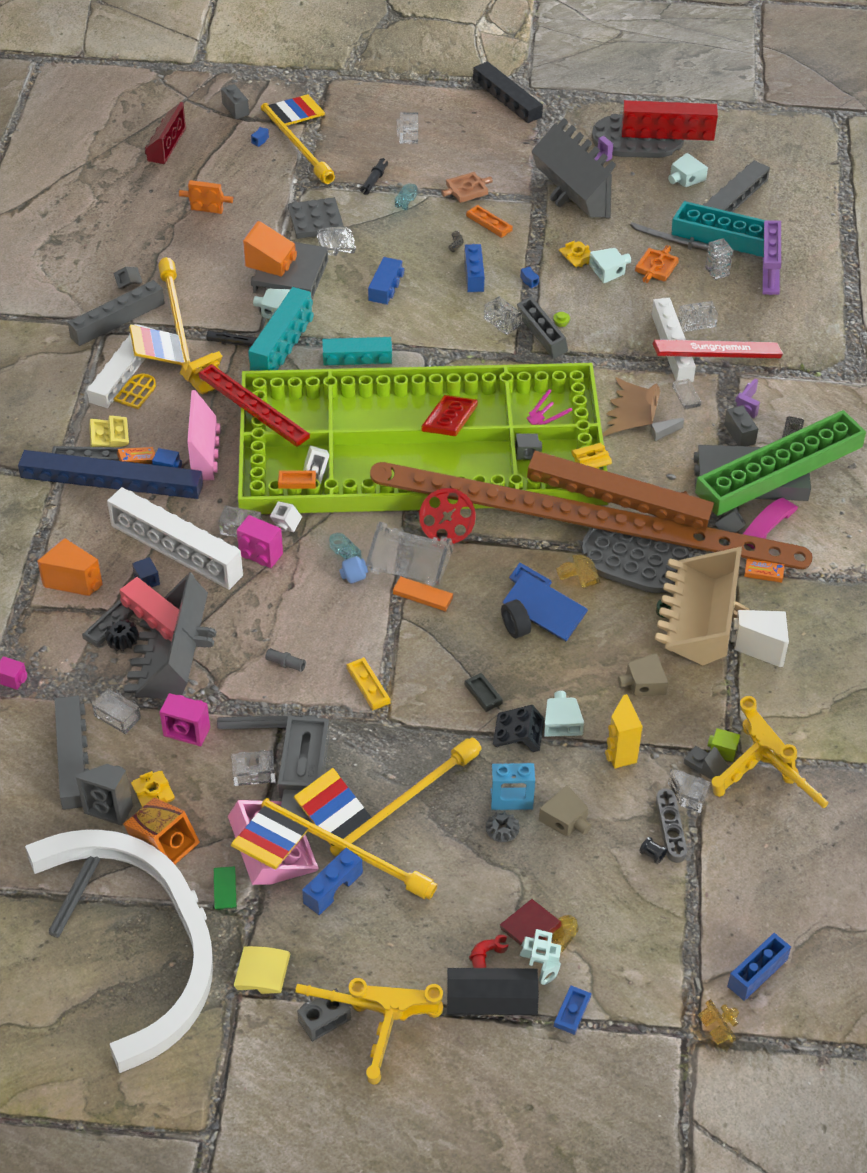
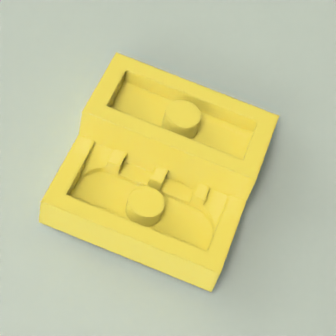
(109, 432)
(262, 969)

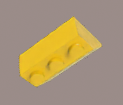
(624, 735)

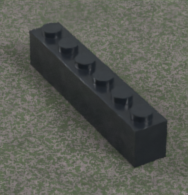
(507, 92)

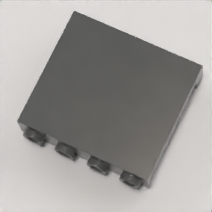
(302, 274)

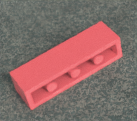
(150, 607)

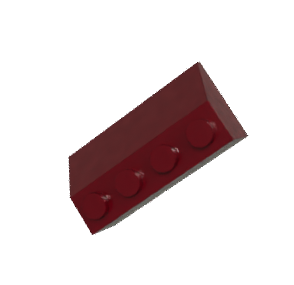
(166, 135)

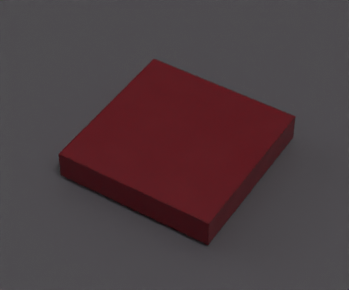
(528, 919)

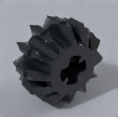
(121, 635)

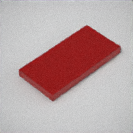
(449, 415)

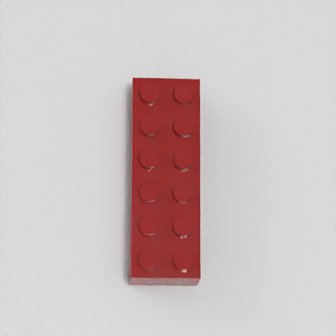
(669, 120)

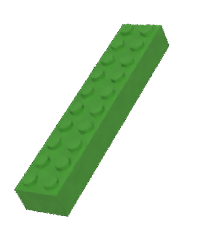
(780, 462)

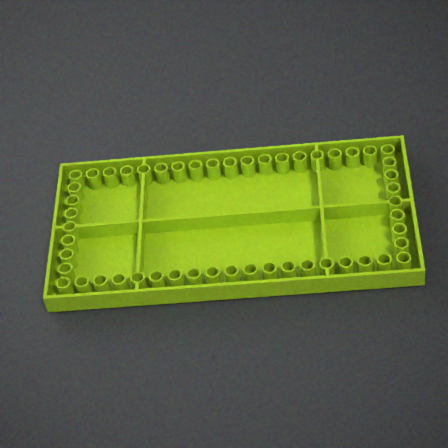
(379, 415)

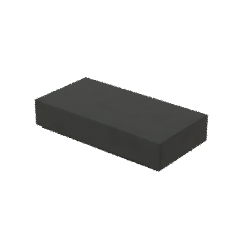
(483, 692)

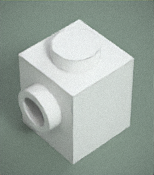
(285, 516)

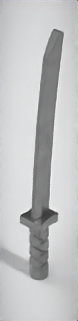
(691, 243)

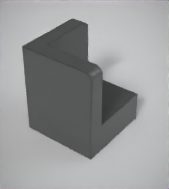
(127, 276)
(731, 521)

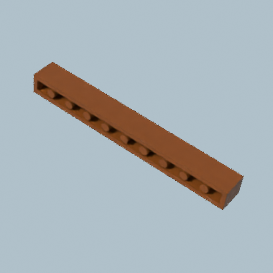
(620, 490)

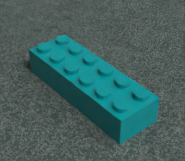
(712, 224)
(282, 331)

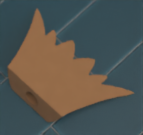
(635, 407)

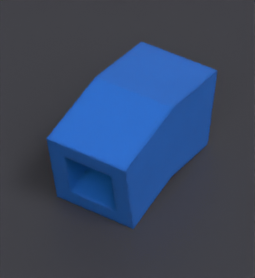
(260, 136)
(529, 277)

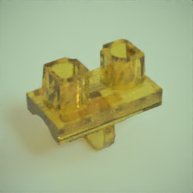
(723, 1031)

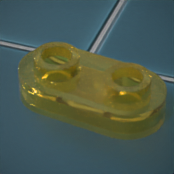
(563, 936)

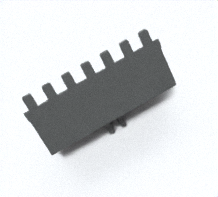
(575, 170)
(166, 662)

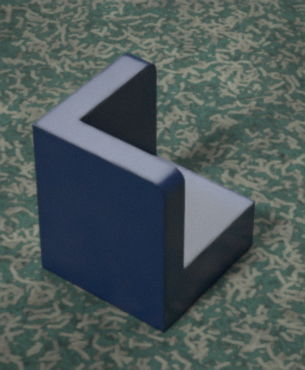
(146, 572)

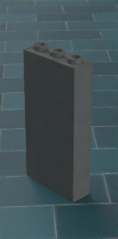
(714, 456)

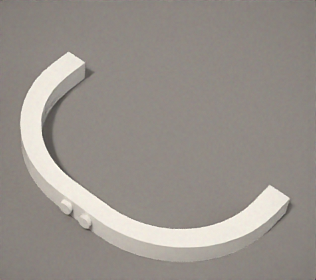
(166, 1031)

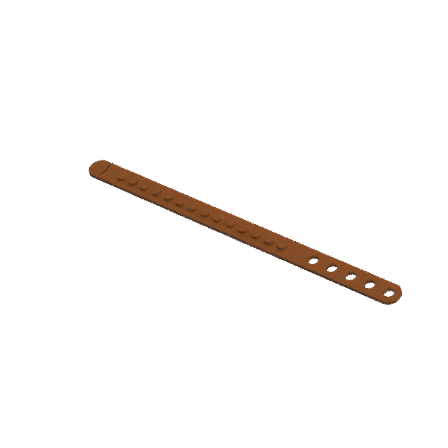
(587, 514)

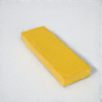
(368, 683)

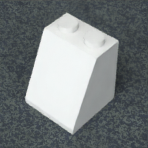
(761, 635)

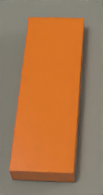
(489, 221)
(423, 593)

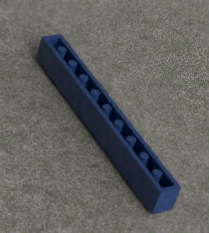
(110, 474)

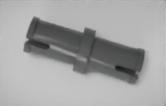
(285, 659)

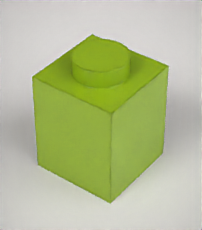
(725, 742)

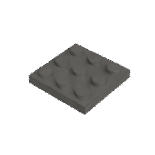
(314, 215)

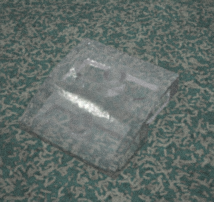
(336, 240)

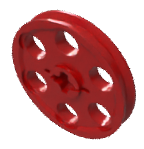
(446, 506)

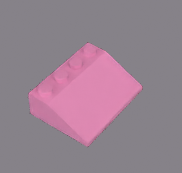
(203, 437)
(297, 863)

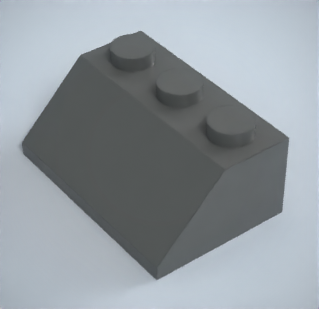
(105, 793)

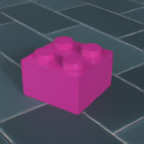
(260, 541)
(185, 719)

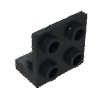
(519, 725)

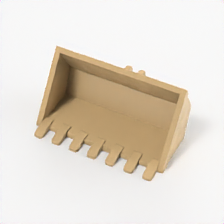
(701, 605)

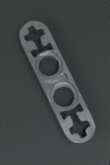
(671, 825)

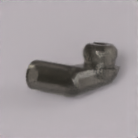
(457, 241)

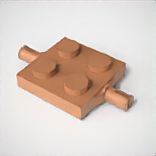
(467, 187)

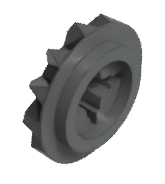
(503, 834)

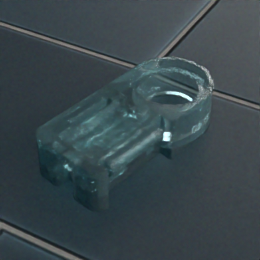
(404, 197)
(346, 549)

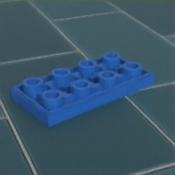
(547, 606)

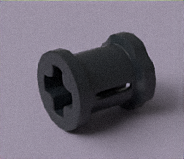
(653, 850)

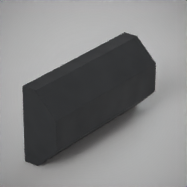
(492, 991)

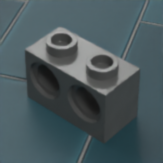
(327, 1019)

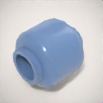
(353, 569)

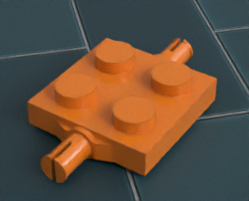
(205, 196)
(656, 264)

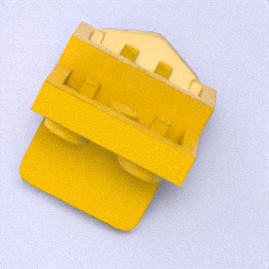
(191, 370)

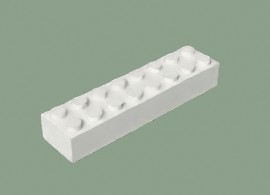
(175, 538)

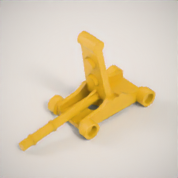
(768, 749)
(390, 1002)

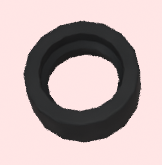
(516, 618)

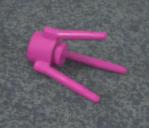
(537, 418)

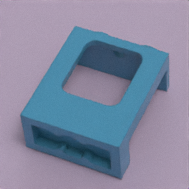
(512, 797)

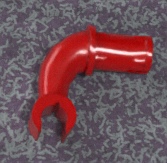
(479, 951)

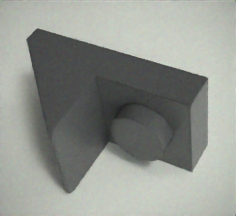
(706, 763)

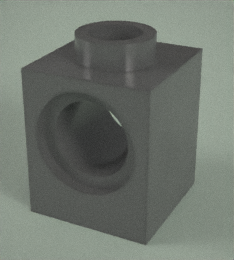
(526, 445)

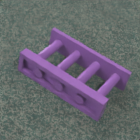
(772, 257)

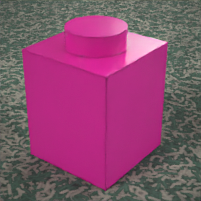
(12, 673)

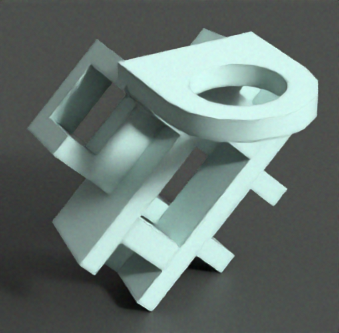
(549, 960)

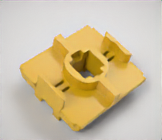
(576, 253)
(592, 456)
(152, 780)

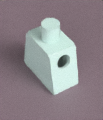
(687, 171)
(608, 263)
(270, 301)
(563, 716)

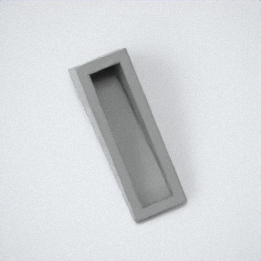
(664, 428)

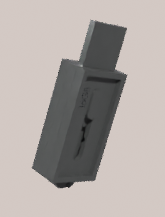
(302, 758)

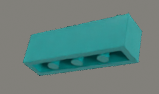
(357, 351)

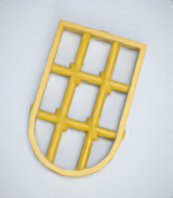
(136, 396)

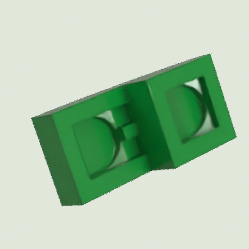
(225, 888)

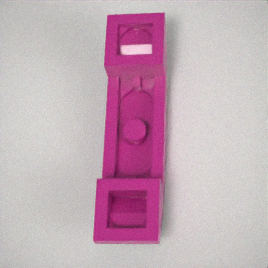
(770, 518)

